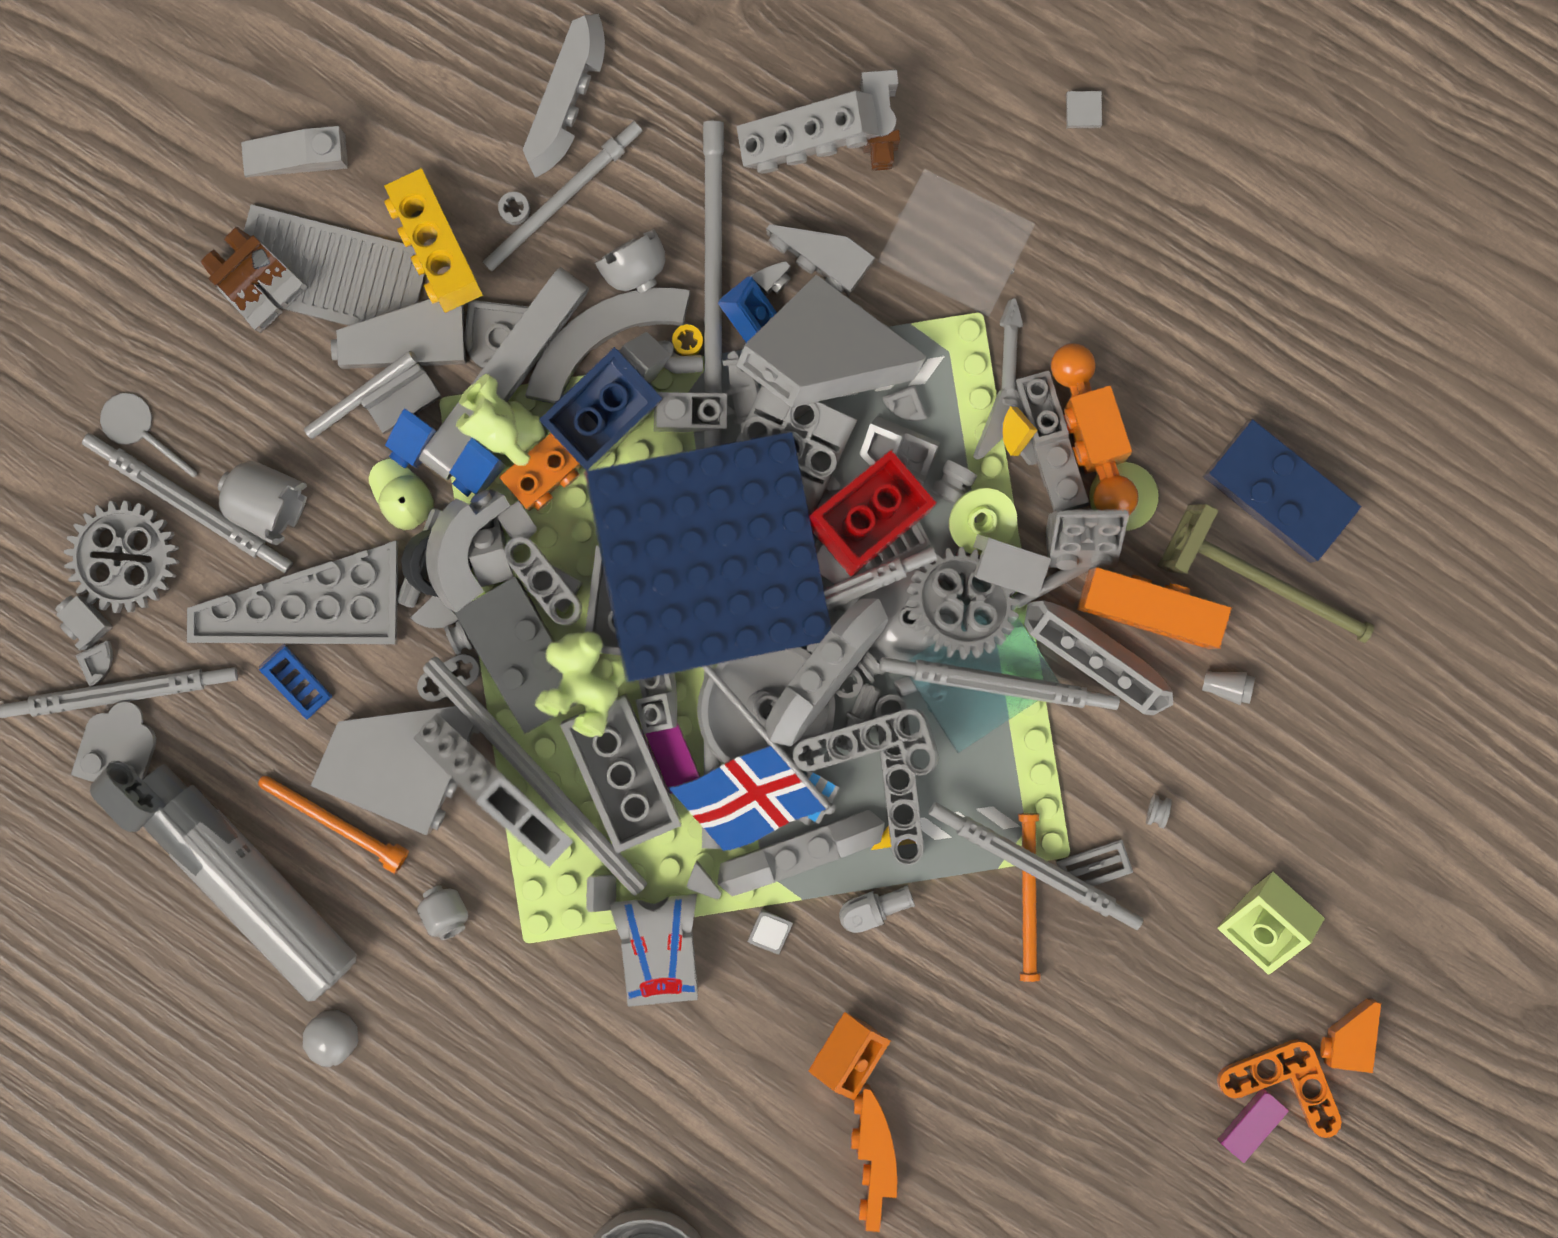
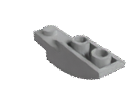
(1052, 442)

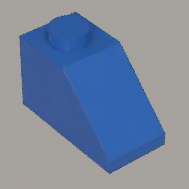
(408, 439)
(475, 468)

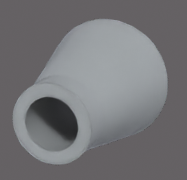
(1230, 685)

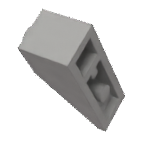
(296, 152)

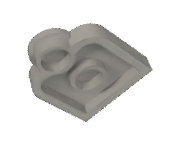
(115, 737)

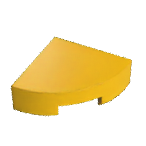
(1017, 431)

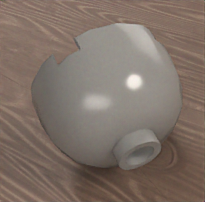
(634, 263)

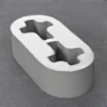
(452, 665)

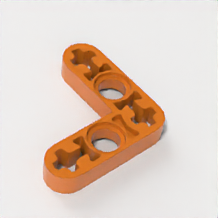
(1298, 1075)

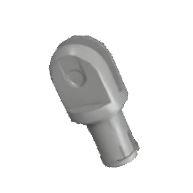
(871, 910)

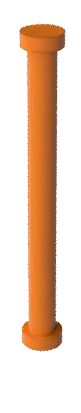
(1029, 902)

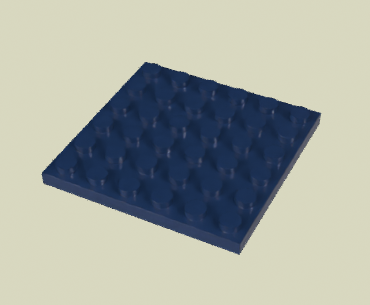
(708, 556)

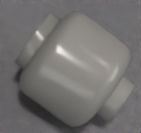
(442, 912)

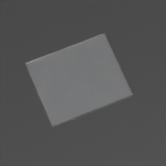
(956, 242)

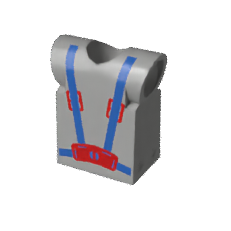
(657, 949)

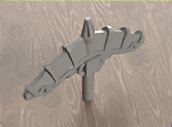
(744, 392)

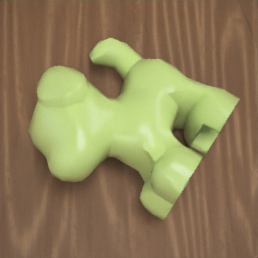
(498, 424)
(575, 658)

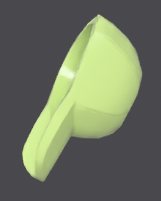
(389, 484)

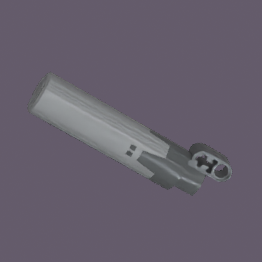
(229, 873)

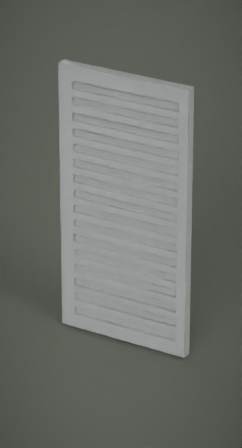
(345, 270)

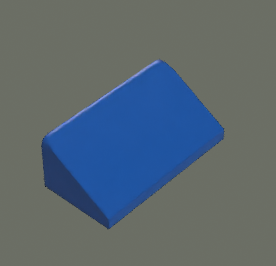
(747, 308)

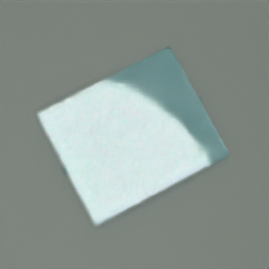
(972, 714)

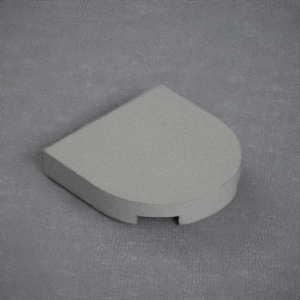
(488, 327)

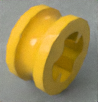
(697, 336)

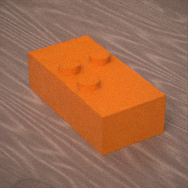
(1154, 608)

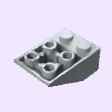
(1085, 538)

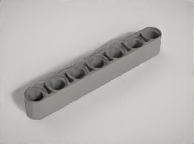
(511, 361)

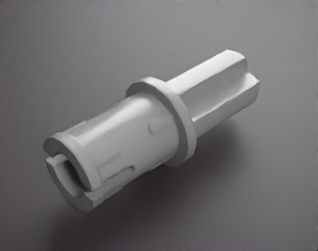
(860, 713)

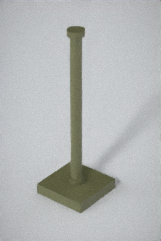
(1190, 539)

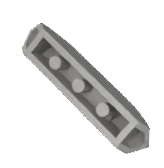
(580, 53)
(1098, 656)
(825, 671)
(800, 853)

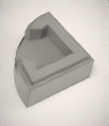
(906, 404)
(434, 614)
(96, 662)

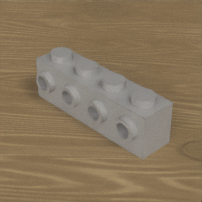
(808, 131)

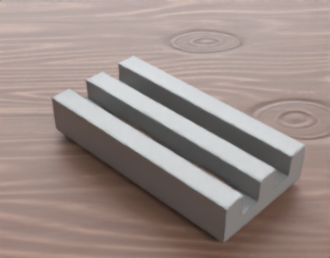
(1122, 856)

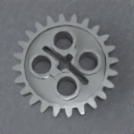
(124, 526)
(932, 600)

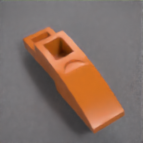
(874, 1144)

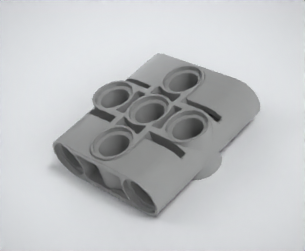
(827, 425)

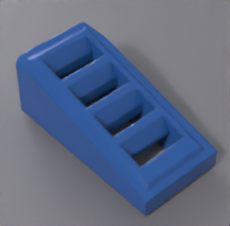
(294, 662)

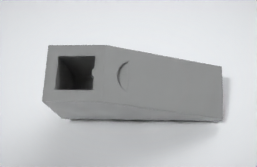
(830, 255)

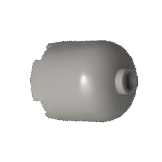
(261, 500)

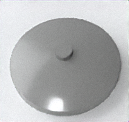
(758, 685)

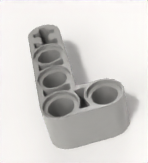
(863, 745)

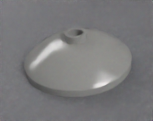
(898, 638)

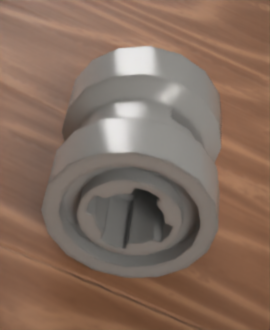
(953, 482)

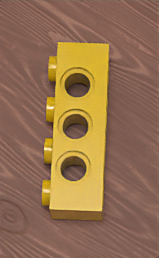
(415, 194)

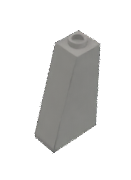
(418, 328)

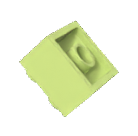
(1271, 923)

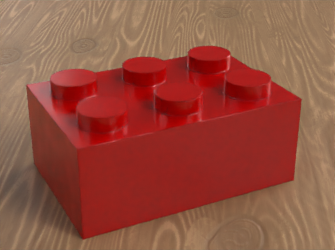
(871, 513)

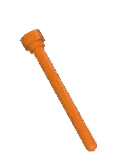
(390, 855)

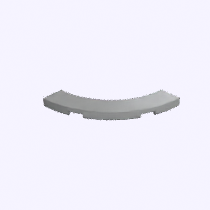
(595, 327)

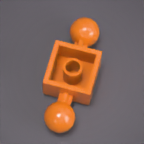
(1096, 428)

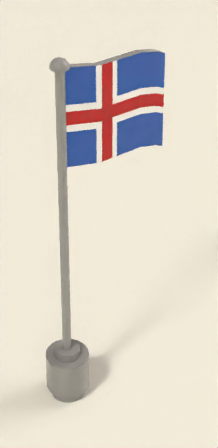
(750, 791)

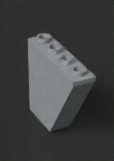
(826, 349)
(387, 771)
(492, 790)

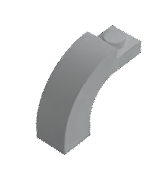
(450, 543)

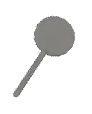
(128, 420)

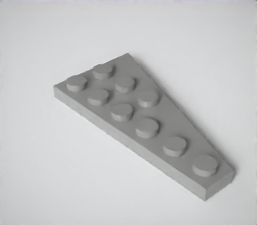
(325, 604)

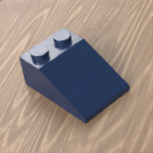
(601, 410)

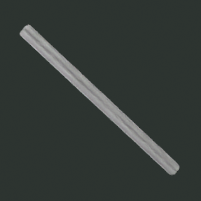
(534, 775)

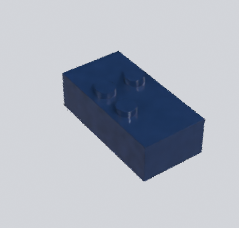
(1282, 491)

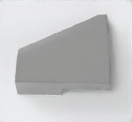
(912, 448)

